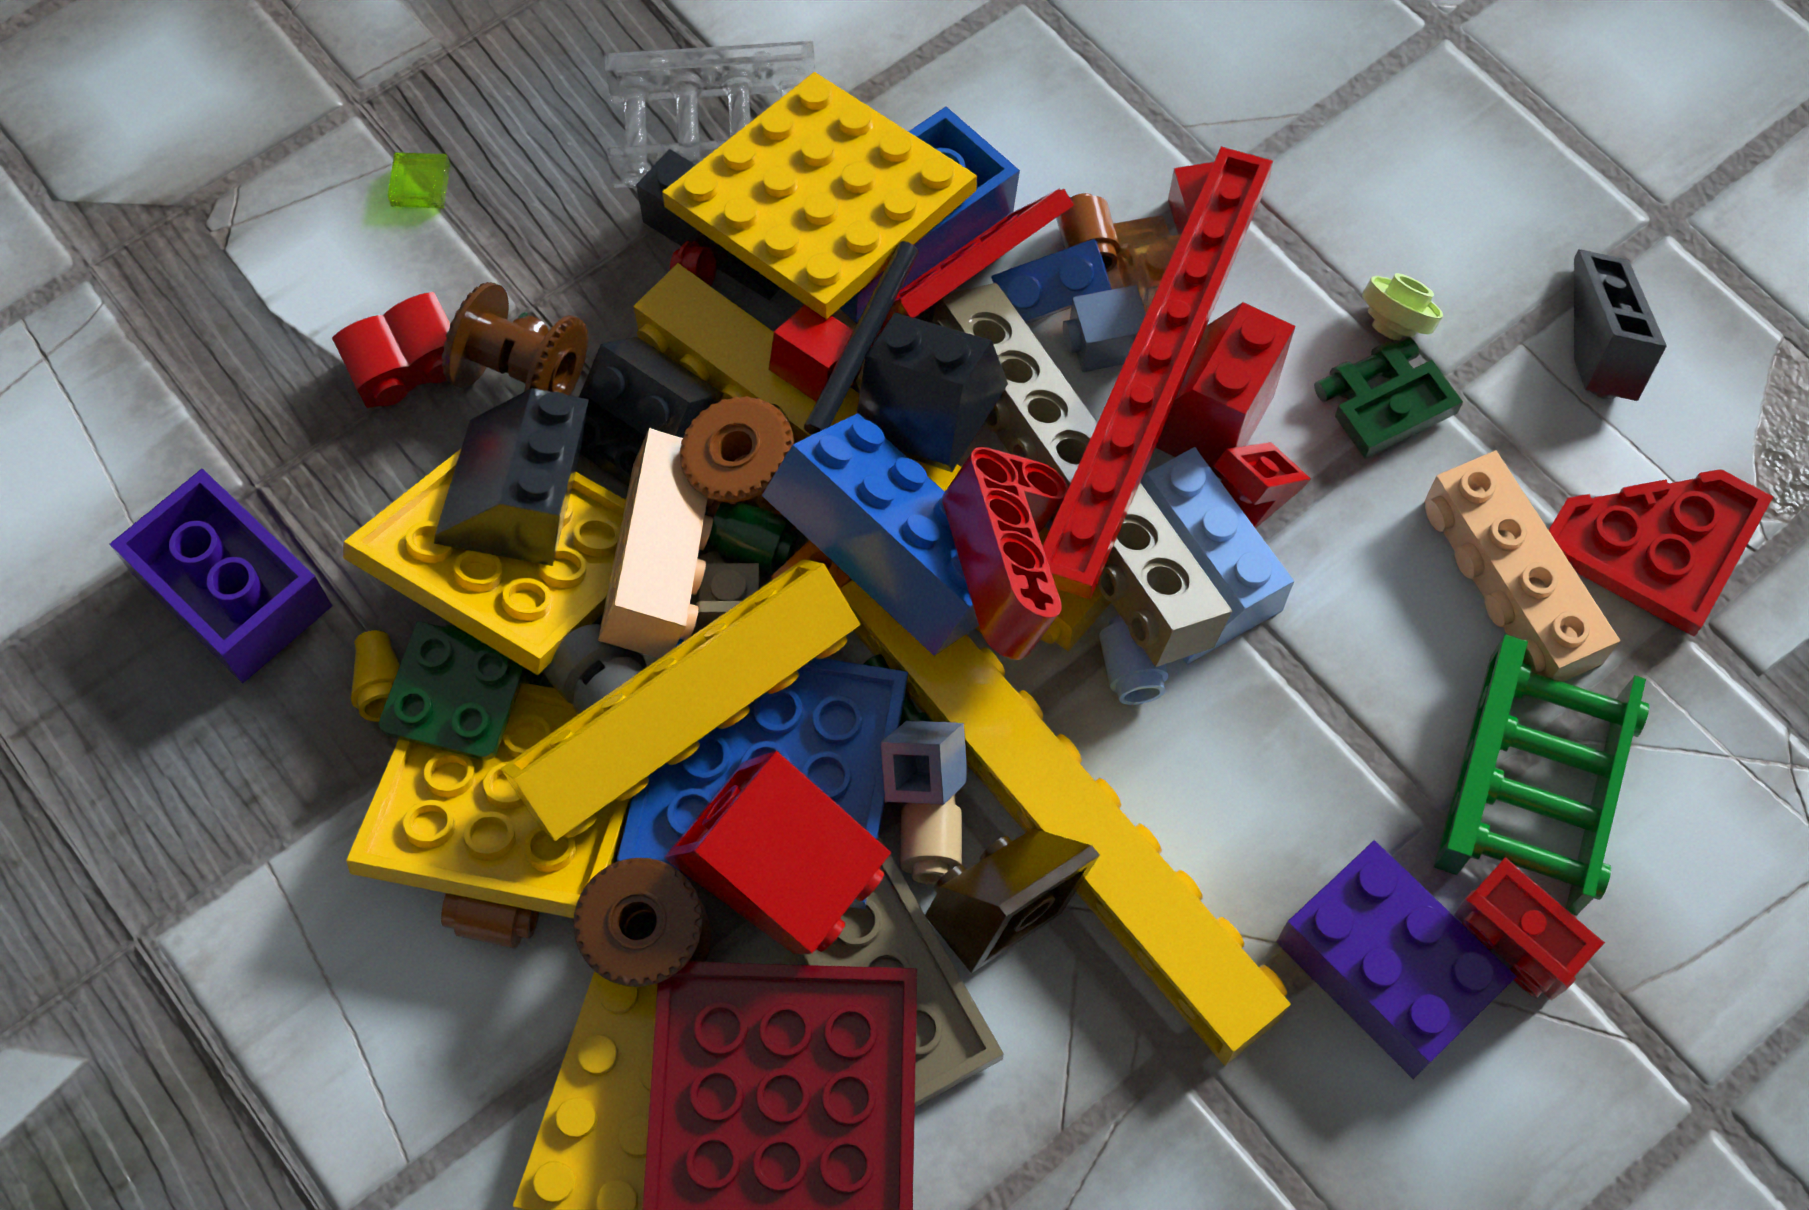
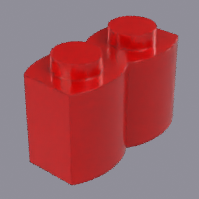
(395, 350)

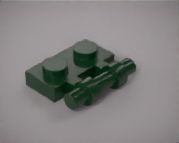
(1394, 409)

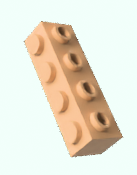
(657, 553)
(1519, 568)

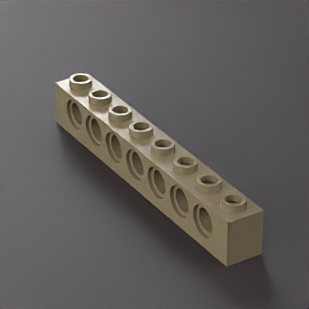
(1150, 571)

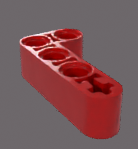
(995, 521)

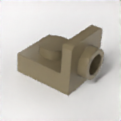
(724, 588)

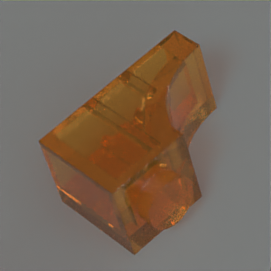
(1144, 254)

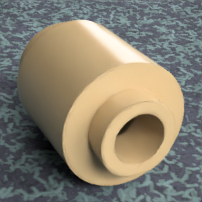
(930, 840)

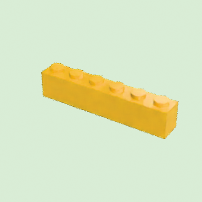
(681, 699)

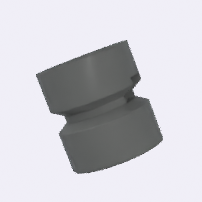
(588, 668)

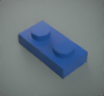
(1052, 281)

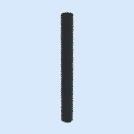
(862, 338)

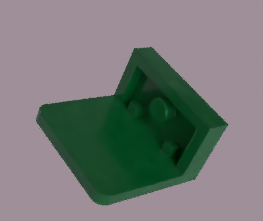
(453, 692)

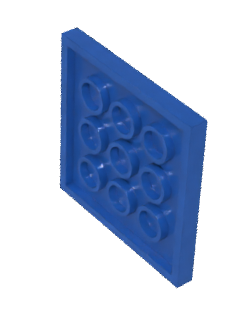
(821, 723)

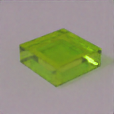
(419, 180)

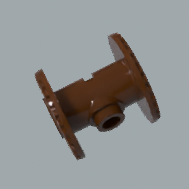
(522, 348)
(623, 898)

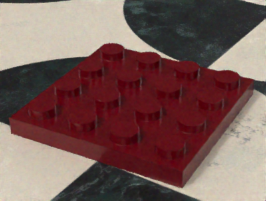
(782, 1088)

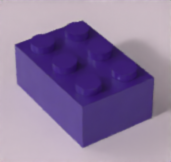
(222, 575)
(1394, 958)

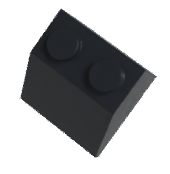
(930, 388)

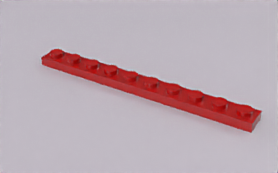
(1153, 373)

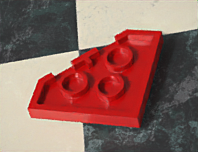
(1663, 541)

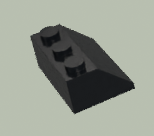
(515, 477)

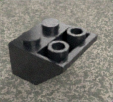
(633, 391)

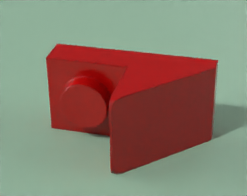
(1260, 479)

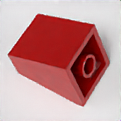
(1227, 384)
(781, 854)

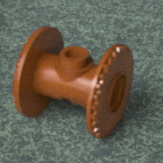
(736, 451)

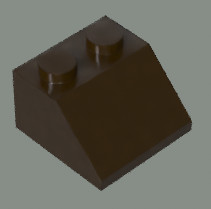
(1007, 893)

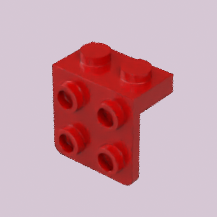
(1528, 931)

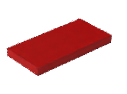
(978, 254)

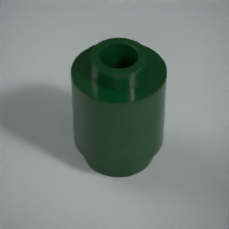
(752, 535)

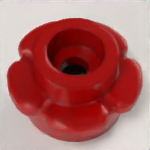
(697, 260)

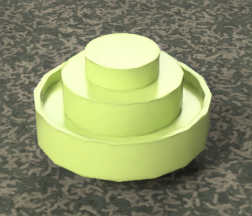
(1401, 306)

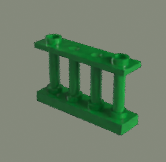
(1482, 783)

